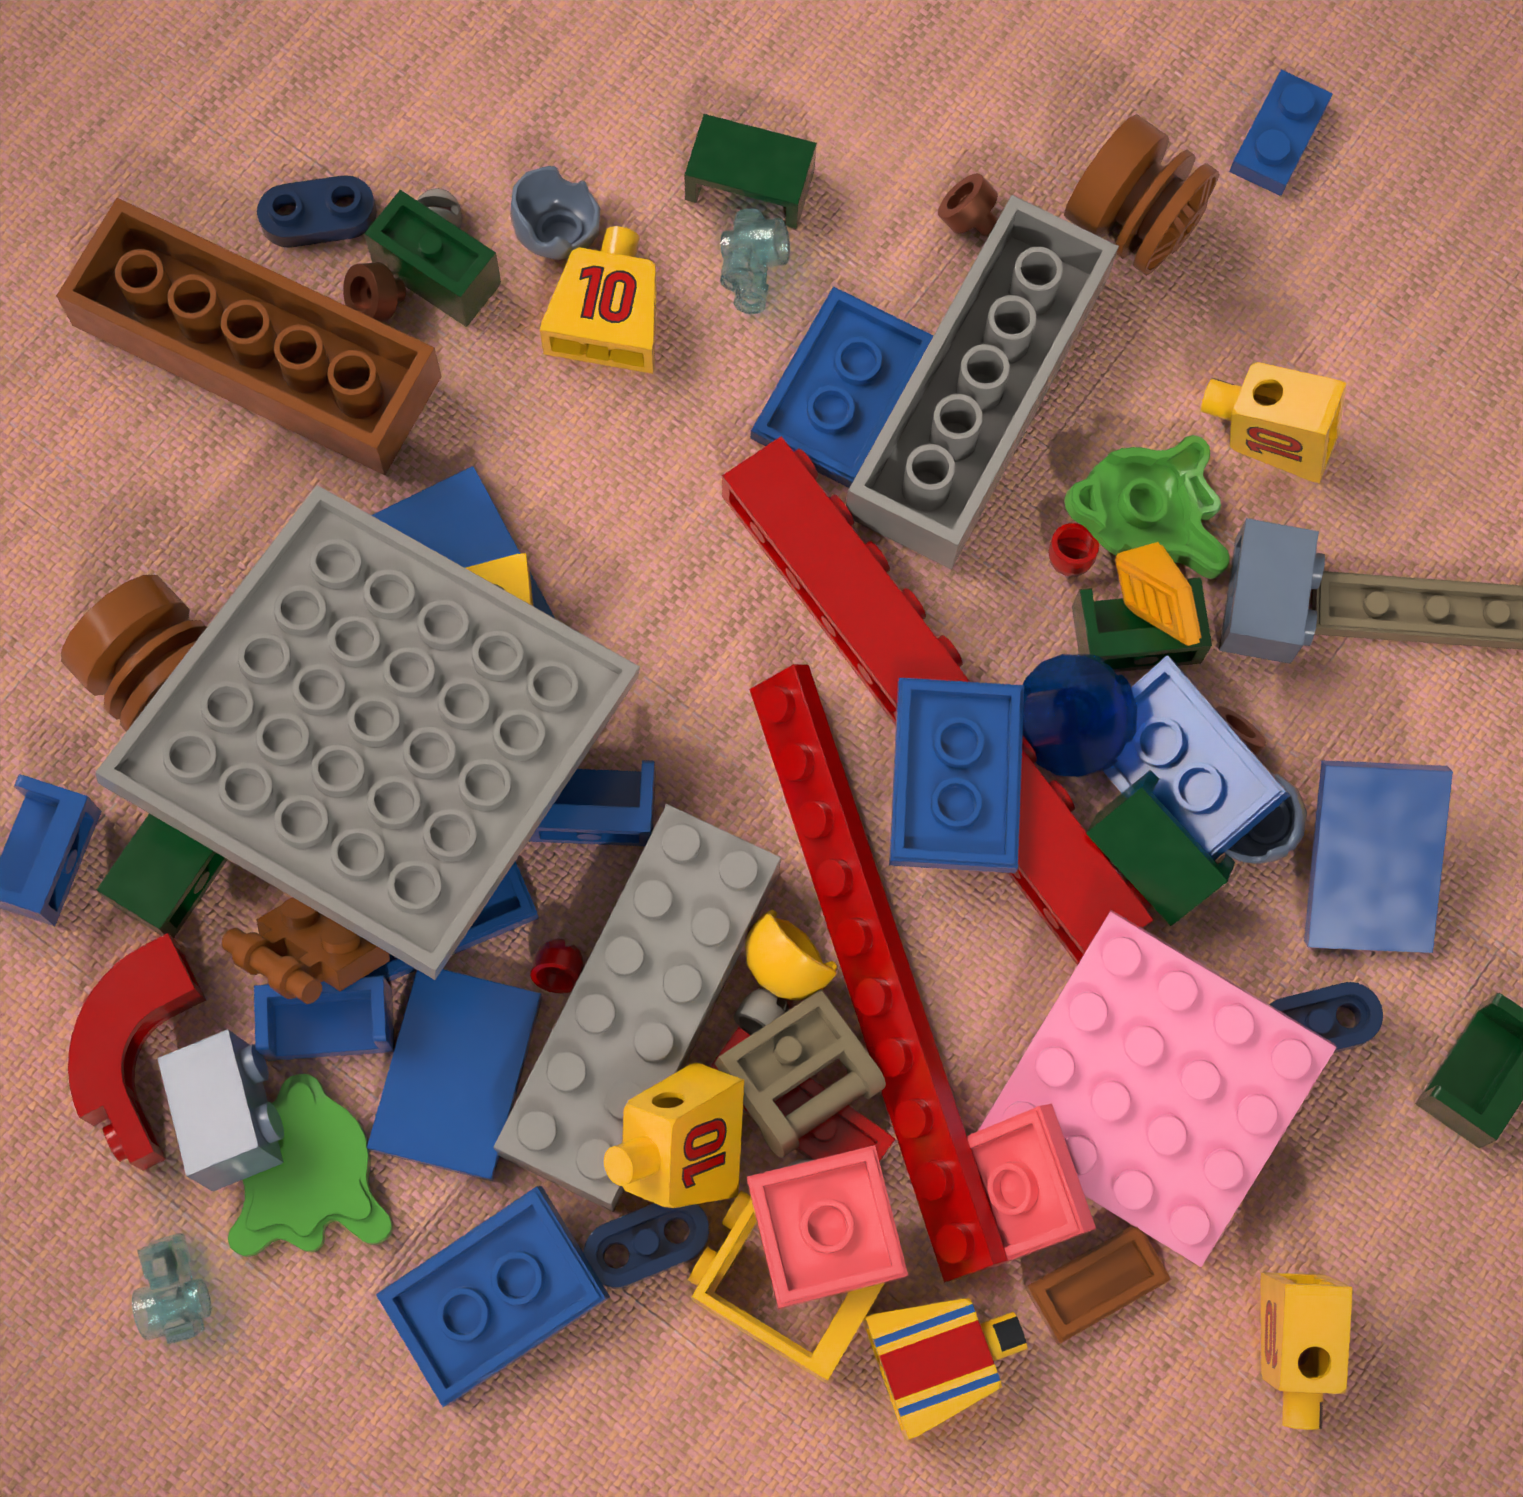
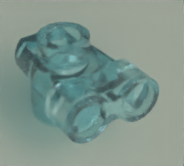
(748, 253)
(173, 1300)

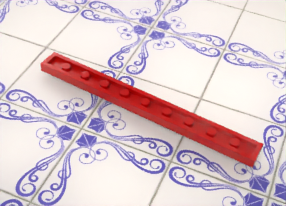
(878, 975)

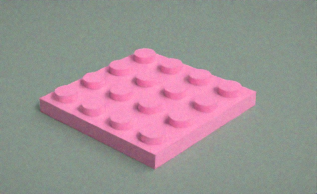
(1164, 1084)

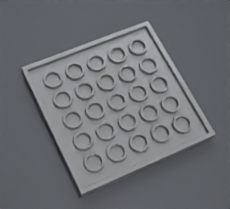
(370, 729)

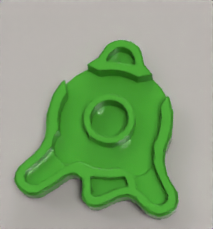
(1152, 498)
(318, 1182)

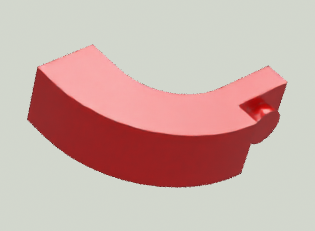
(108, 1037)

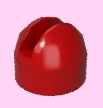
(1072, 550)
(557, 966)

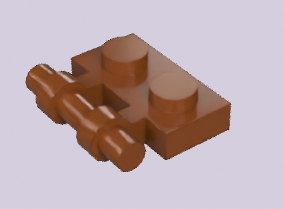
(301, 950)

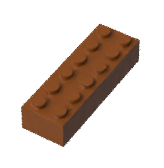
(250, 335)

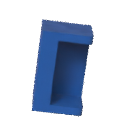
(602, 808)
(45, 849)
(334, 1025)

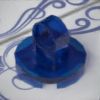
(1077, 714)

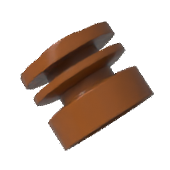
(1136, 191)
(130, 645)

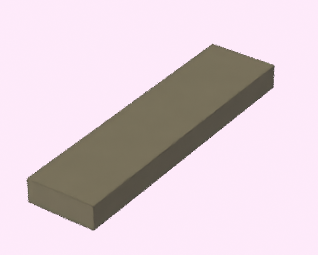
(1419, 610)

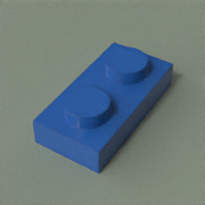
(1281, 132)

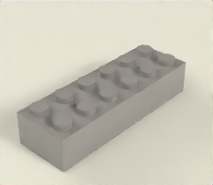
(980, 382)
(638, 999)

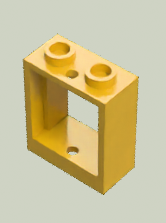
(713, 1268)

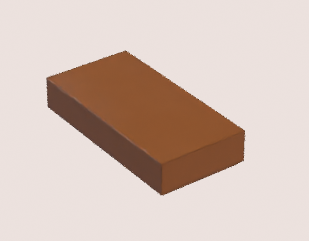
(1097, 1283)

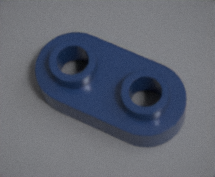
(316, 215)
(1318, 1012)
(647, 1246)

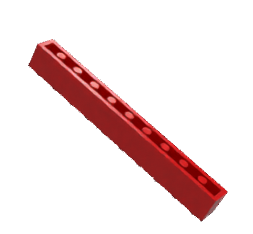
(886, 640)

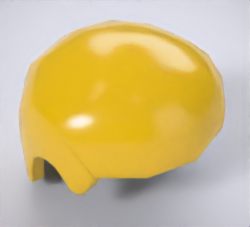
(785, 959)

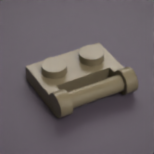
(789, 1054)

